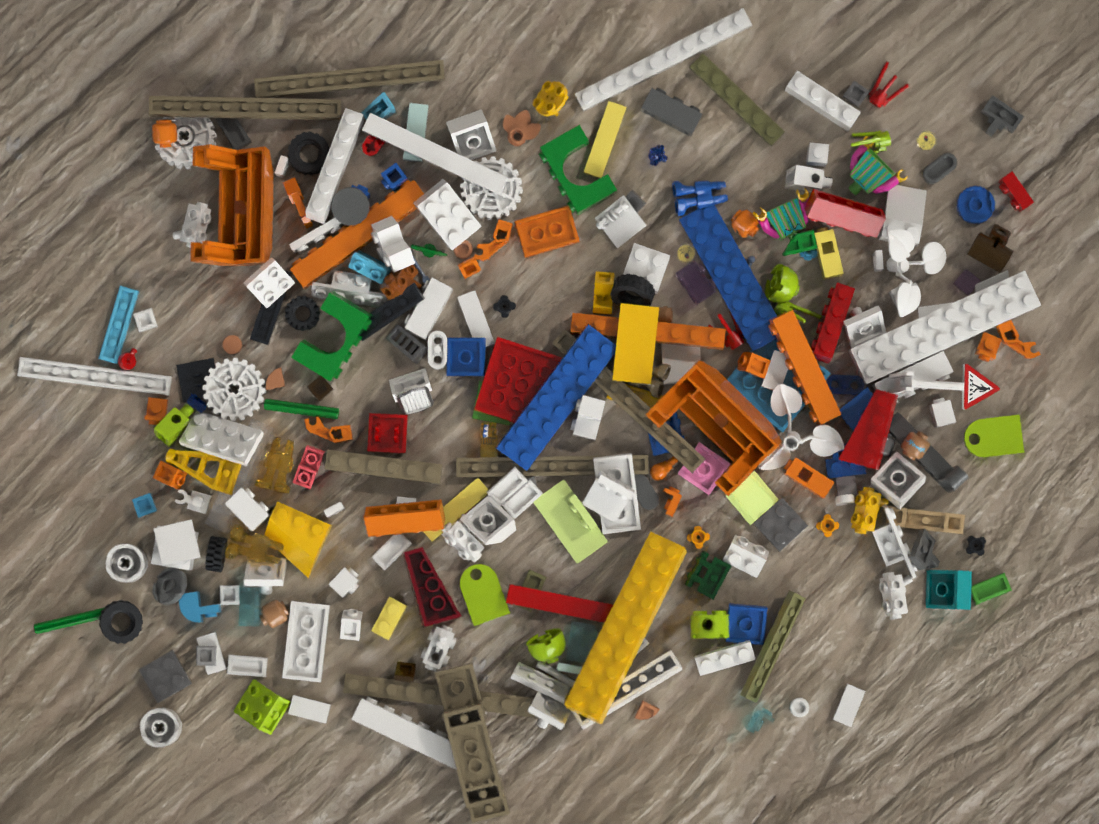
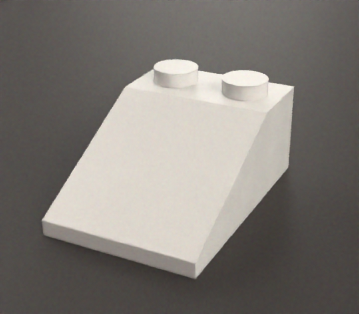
(904, 211)

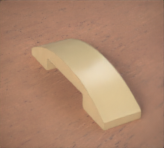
(929, 520)

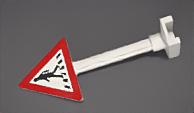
(974, 385)

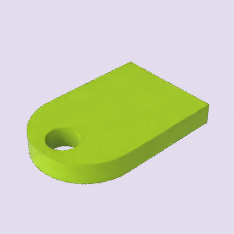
(996, 436)
(483, 596)

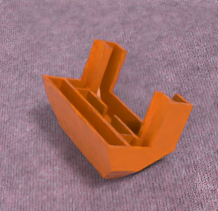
(244, 206)
(724, 418)

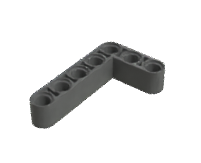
(944, 474)

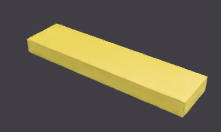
(605, 140)
(461, 504)

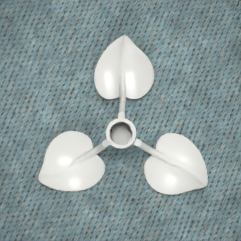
(899, 245)
(824, 439)

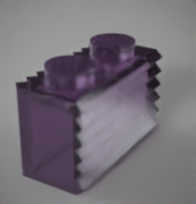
(696, 283)

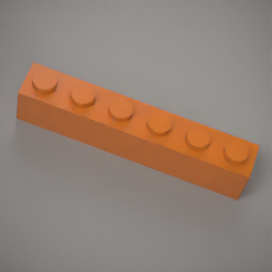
(804, 367)

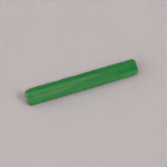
(301, 408)
(67, 621)

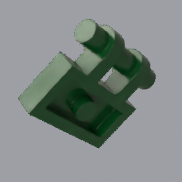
(713, 577)

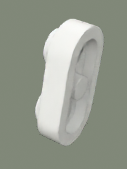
(437, 350)

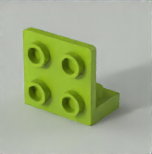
(261, 707)

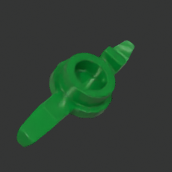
(428, 250)

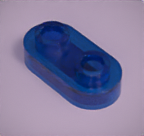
(844, 384)

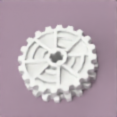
(198, 132)
(489, 203)
(235, 374)

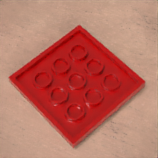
(513, 379)

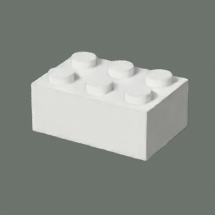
(447, 214)

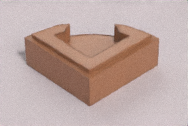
(275, 380)
(646, 711)

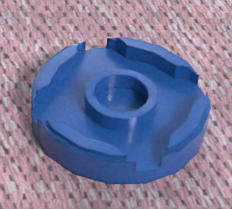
(975, 205)

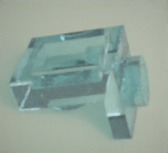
(756, 720)

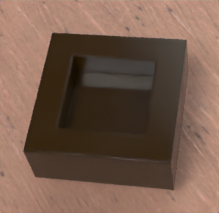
(320, 388)
(405, 672)

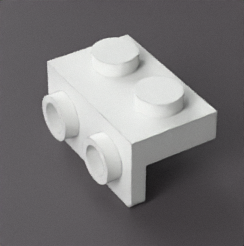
(746, 555)

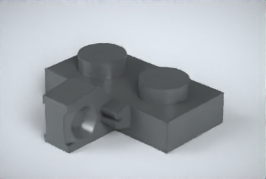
(1000, 116)
(922, 549)

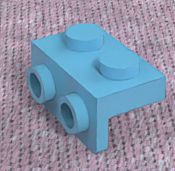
(369, 266)

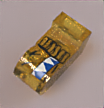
(489, 440)

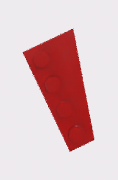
(871, 432)

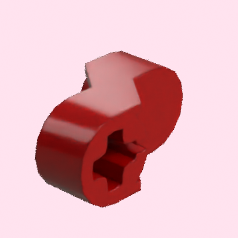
(372, 146)

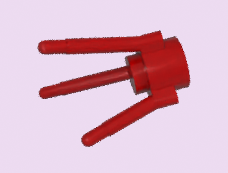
(878, 97)
(733, 339)

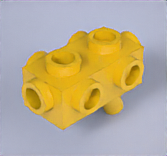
(866, 510)

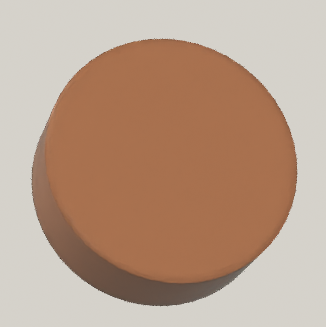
(463, 250)
(232, 344)

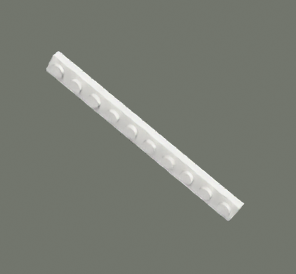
(663, 59)

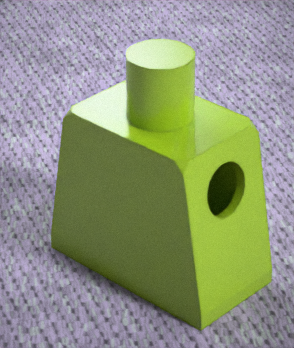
(167, 430)

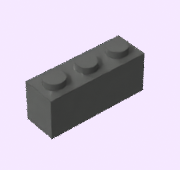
(671, 111)

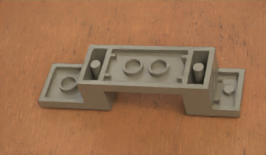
(471, 743)

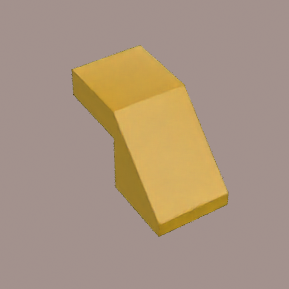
(603, 285)

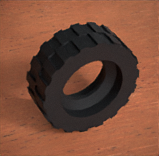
(294, 153)
(635, 284)
(120, 636)

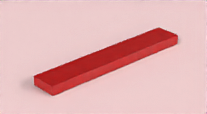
(558, 603)

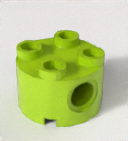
(720, 624)

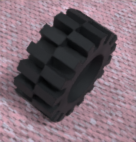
(296, 303)
(216, 554)

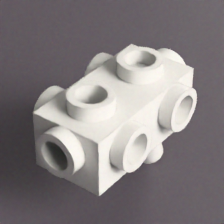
(195, 224)
(459, 536)
(893, 594)
(441, 641)

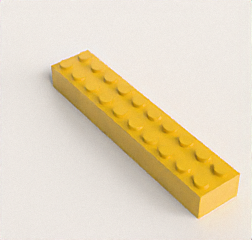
(625, 628)

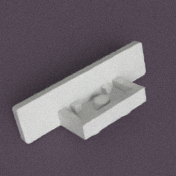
(352, 287)
(890, 543)

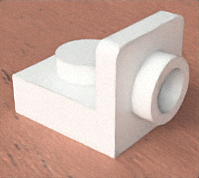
(351, 624)

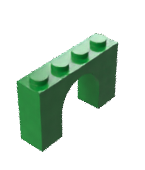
(580, 197)
(354, 321)

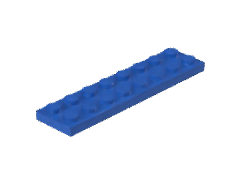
(731, 275)
(557, 397)

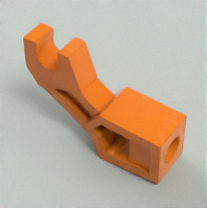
(296, 197)
(491, 248)
(1015, 344)
(320, 430)

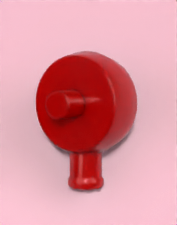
(127, 360)

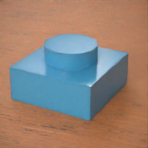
(144, 505)

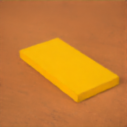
(635, 343)

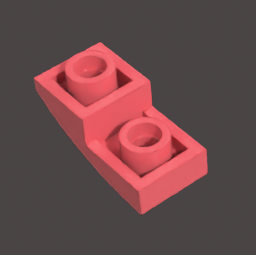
(308, 467)

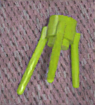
(880, 140)
(783, 307)

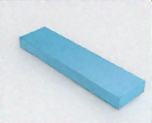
(118, 324)

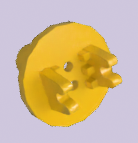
(550, 98)

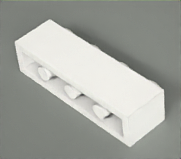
(822, 101)
(929, 369)

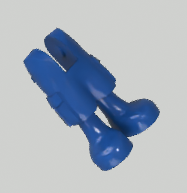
(703, 192)

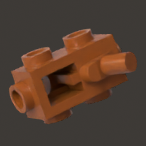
(398, 281)

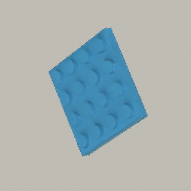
(759, 396)

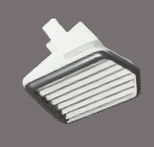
(412, 391)

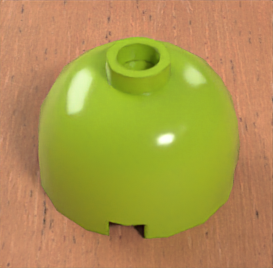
(783, 284)
(547, 646)

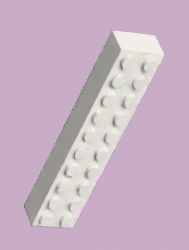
(944, 328)

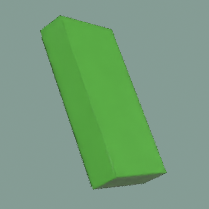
(990, 588)

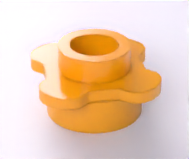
(832, 525)
(693, 537)

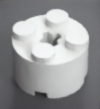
(115, 563)
(150, 731)

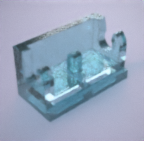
(249, 606)

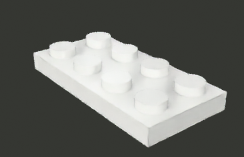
(221, 438)
(622, 469)
(306, 641)

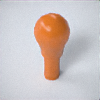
(660, 470)

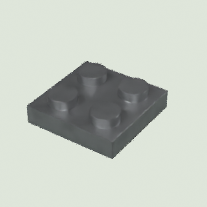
(780, 524)
(165, 676)

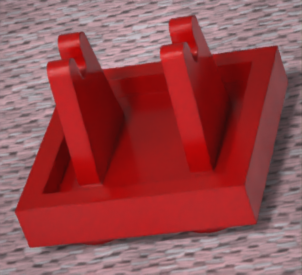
(387, 433)

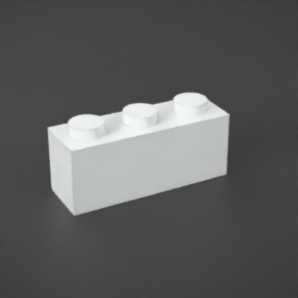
(429, 309)

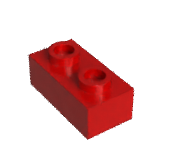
(1014, 189)

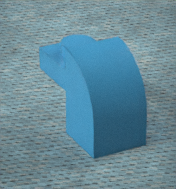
(192, 610)

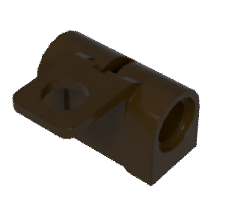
(992, 249)

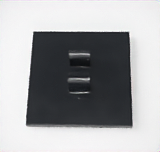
(192, 377)

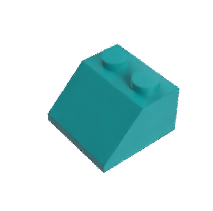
(948, 589)

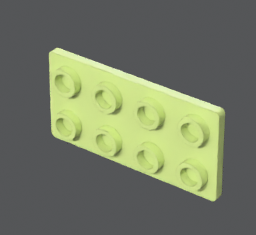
(570, 521)

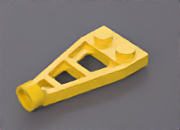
(225, 476)

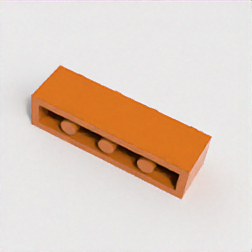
(404, 518)

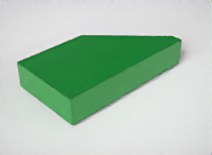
(800, 243)

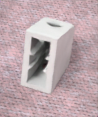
(800, 177)

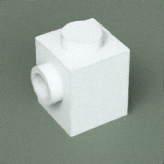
(345, 582)

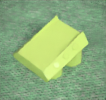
(752, 498)

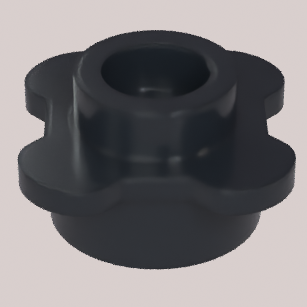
(509, 306)
(979, 541)

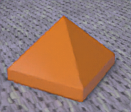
(469, 267)

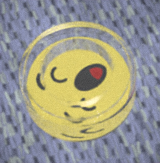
(926, 140)
(686, 253)

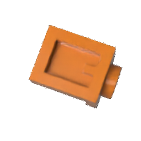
(988, 347)
(753, 364)
(156, 410)
(170, 475)
(671, 505)

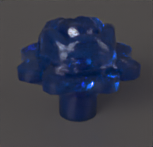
(657, 155)

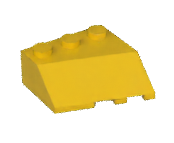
(300, 534)

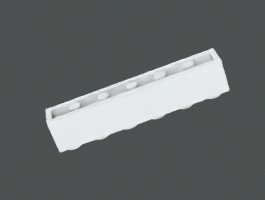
(334, 166)
(639, 683)
(404, 730)

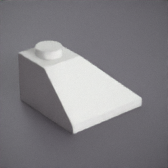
(489, 522)

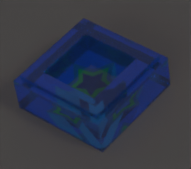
(196, 403)

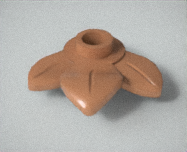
(520, 125)

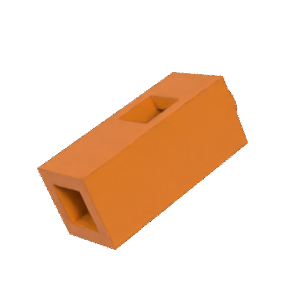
(808, 477)

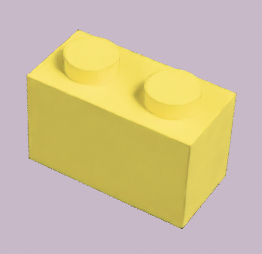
(389, 618)

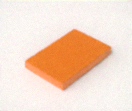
(547, 231)

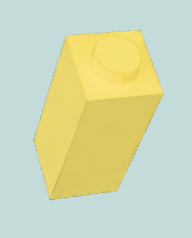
(828, 253)

